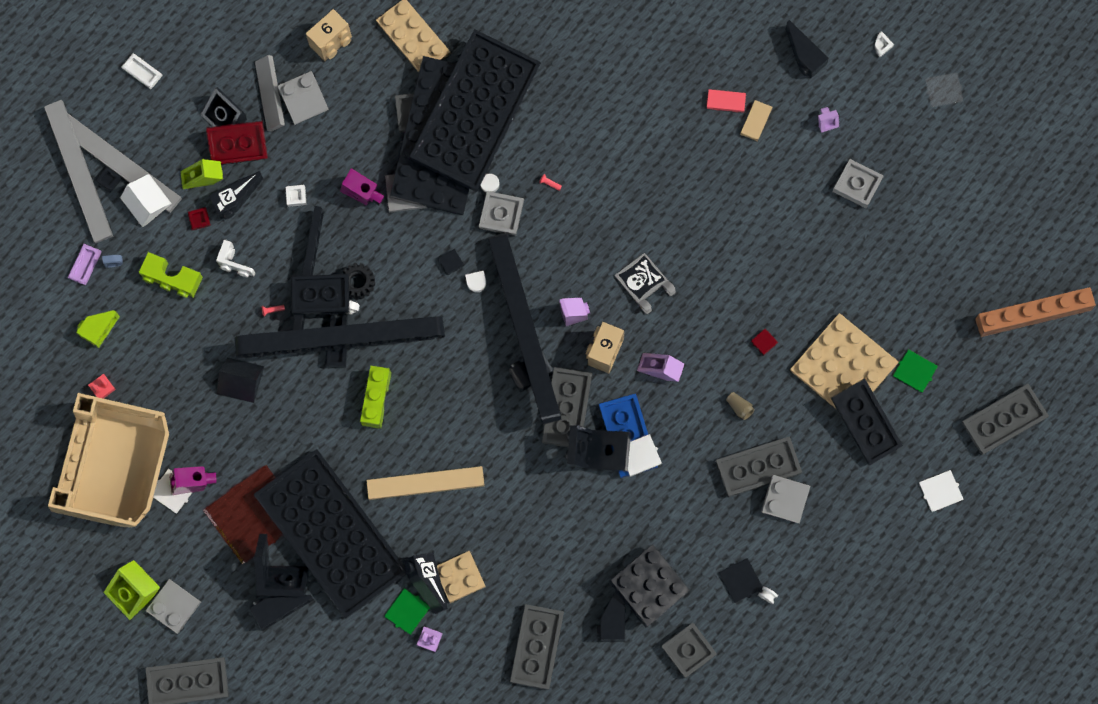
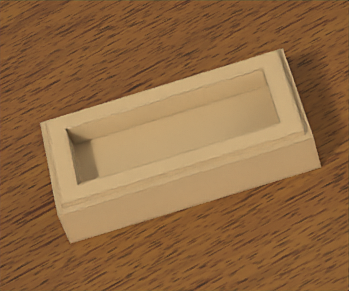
(756, 120)

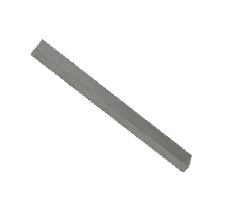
(116, 160)
(78, 171)

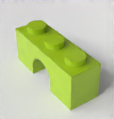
(185, 282)
(375, 395)

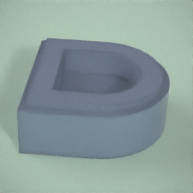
(112, 261)

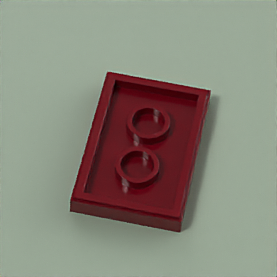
(237, 142)

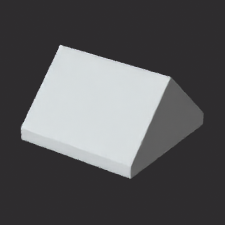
(145, 199)

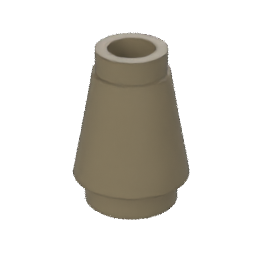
(740, 406)

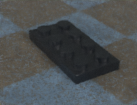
(866, 421)

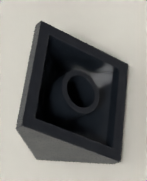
(222, 110)
(239, 379)

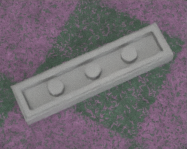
(269, 93)

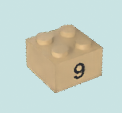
(329, 35)
(605, 347)

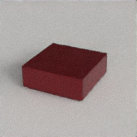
(199, 218)
(764, 342)

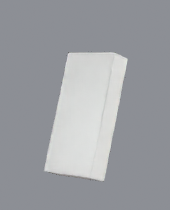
(142, 71)

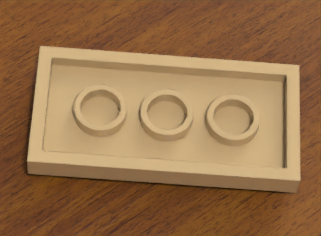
(412, 34)

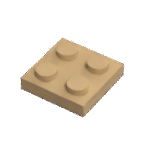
(460, 577)

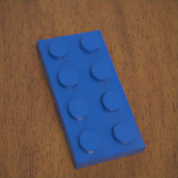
(625, 416)

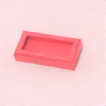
(726, 101)

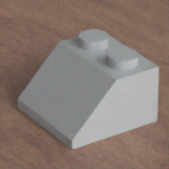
(303, 97)

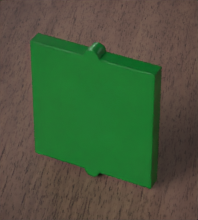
(915, 371)
(407, 611)

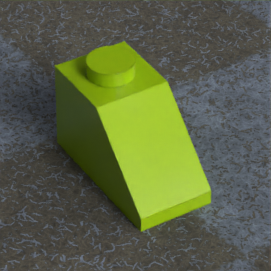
(201, 174)
(97, 327)

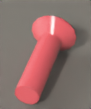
(549, 182)
(272, 309)

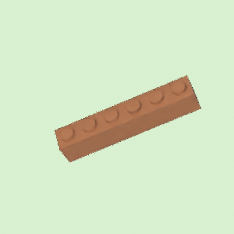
(1035, 312)

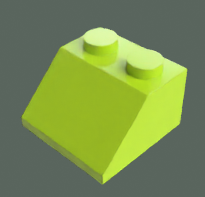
(131, 589)

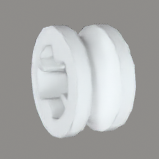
(768, 595)

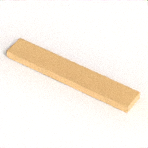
(425, 483)

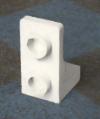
(226, 253)

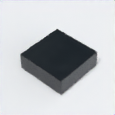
(108, 179)
(451, 261)

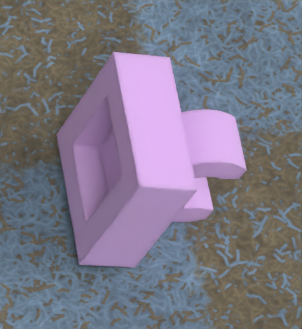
(828, 120)
(429, 639)

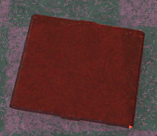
(241, 516)

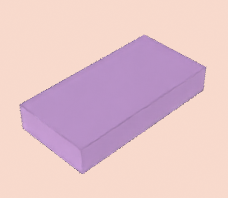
(84, 264)

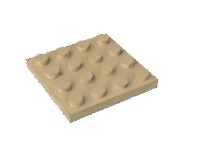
(841, 359)

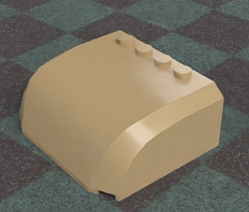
(111, 462)

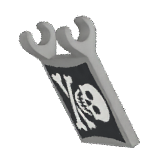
(642, 279)

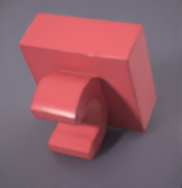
(101, 387)

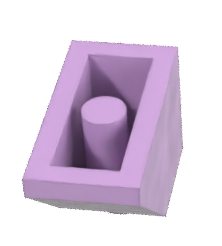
(574, 310)
(661, 366)

